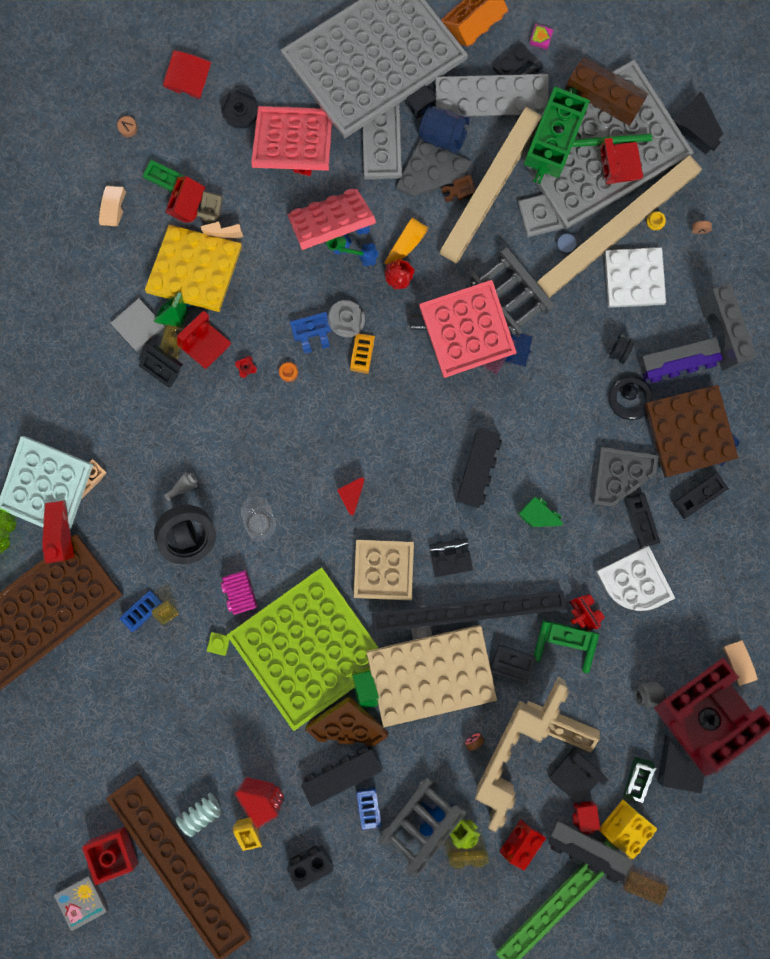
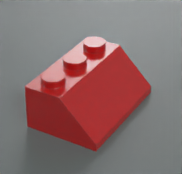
(260, 800)

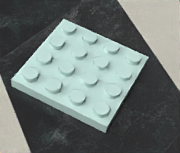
(40, 477)

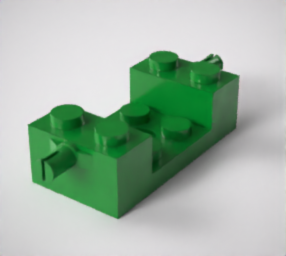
(551, 149)

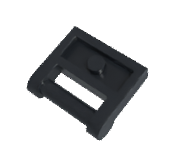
(516, 60)

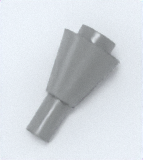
(184, 484)

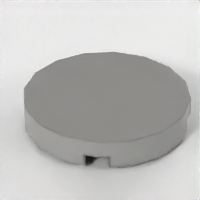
(346, 318)

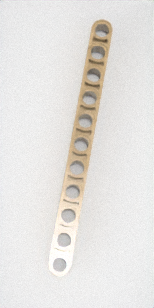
(619, 226)

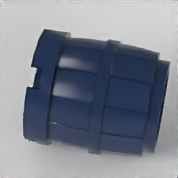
(444, 129)

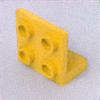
(627, 829)

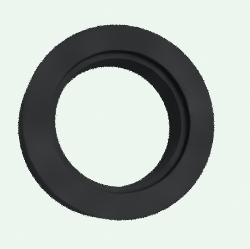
(176, 515)

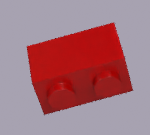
(185, 199)

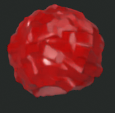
(399, 274)

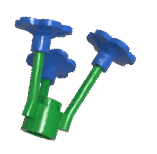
(341, 245)

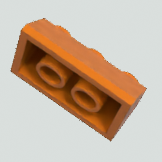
(473, 18)

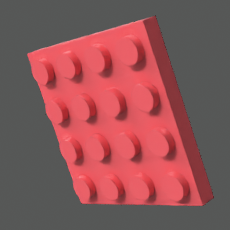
(292, 138)
(330, 218)
(467, 329)

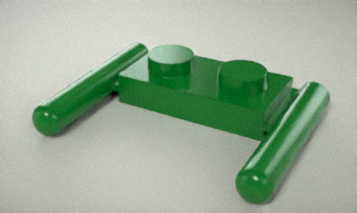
(568, 637)

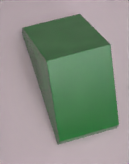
(172, 312)
(365, 689)

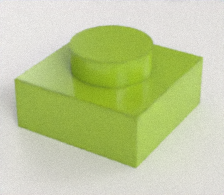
(218, 644)

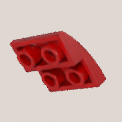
(186, 74)

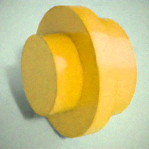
(656, 220)

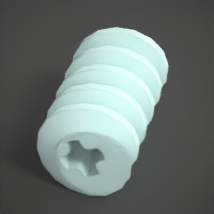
(199, 817)

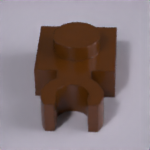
(462, 188)

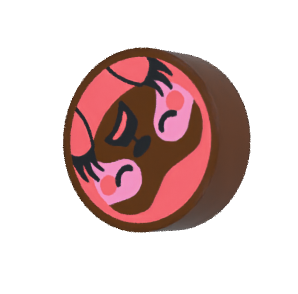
(474, 741)

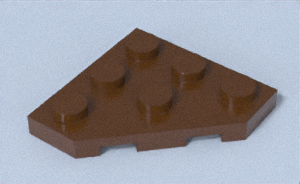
(347, 724)

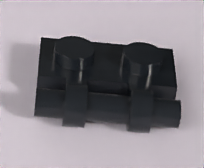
(452, 563)

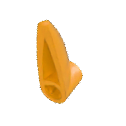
(407, 241)

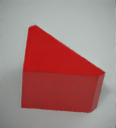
(351, 493)

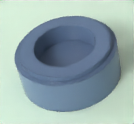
(566, 244)

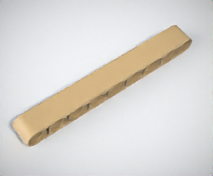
(491, 185)

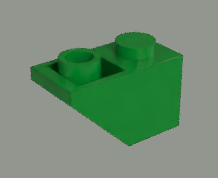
(538, 515)

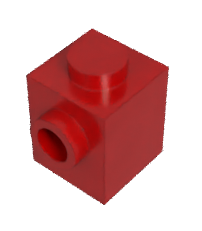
(586, 817)

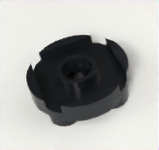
(236, 99)

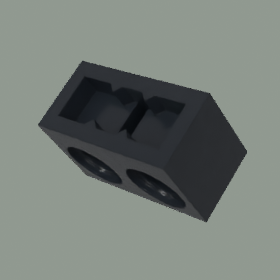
(313, 871)

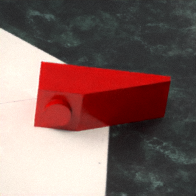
(56, 533)

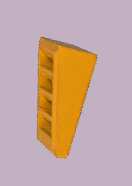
(357, 367)

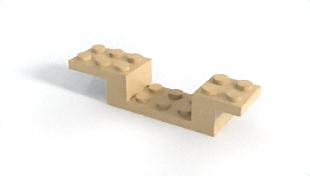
(534, 723)

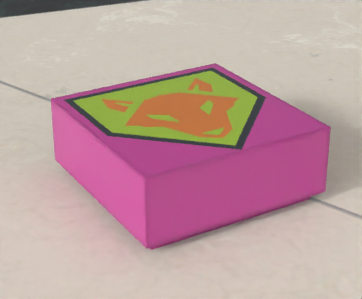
(541, 36)

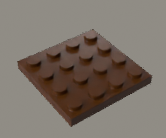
(691, 431)

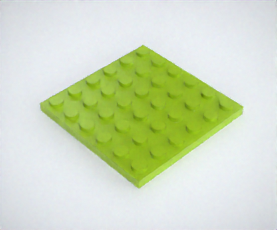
(305, 648)

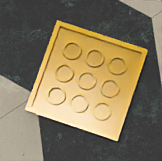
(194, 266)

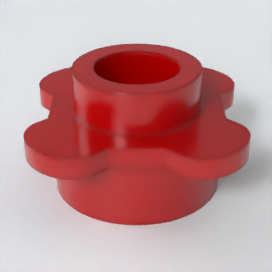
(243, 362)

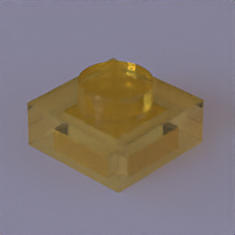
(165, 612)

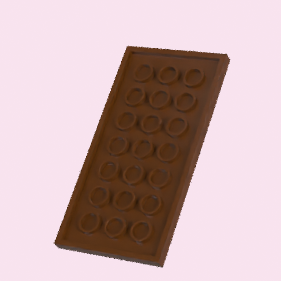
(50, 607)

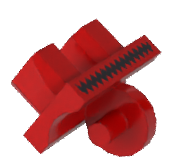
(583, 613)

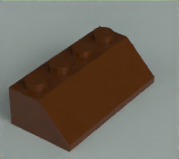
(607, 91)

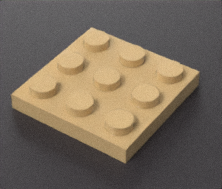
(383, 570)

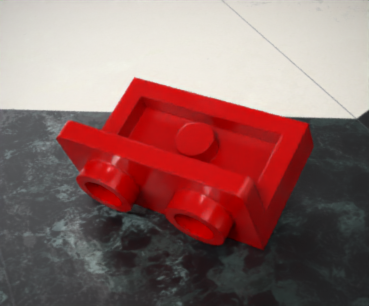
(522, 845)

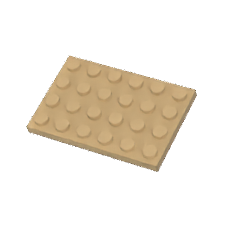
(432, 675)

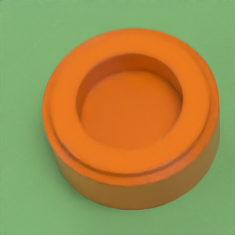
(288, 372)

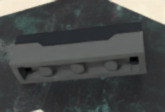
(590, 851)

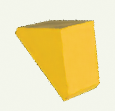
(247, 834)

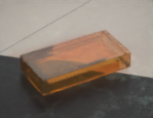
(645, 887)

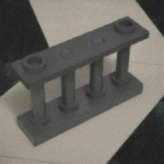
(531, 289)
(441, 829)

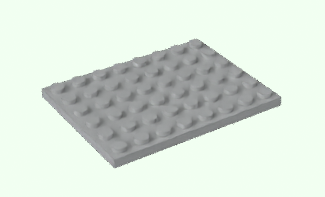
(372, 58)
(582, 185)

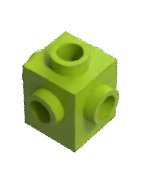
(458, 835)

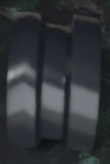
(622, 349)

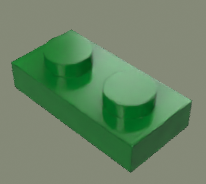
(161, 175)

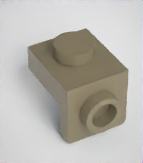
(210, 206)

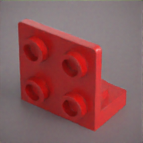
(620, 162)
(202, 341)

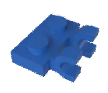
(311, 327)

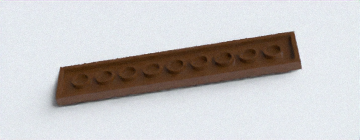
(179, 867)

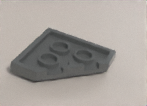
(431, 170)
(621, 474)

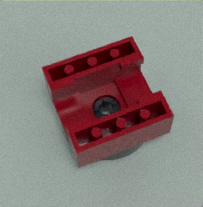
(731, 721)

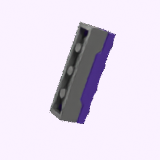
(680, 359)

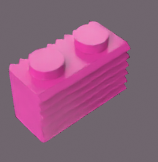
(239, 592)

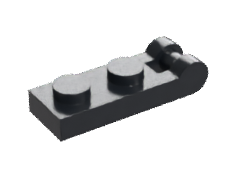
(701, 495)
(642, 520)

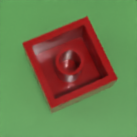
(110, 855)

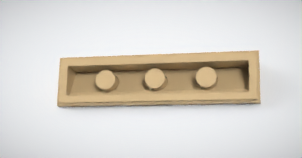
(572, 731)

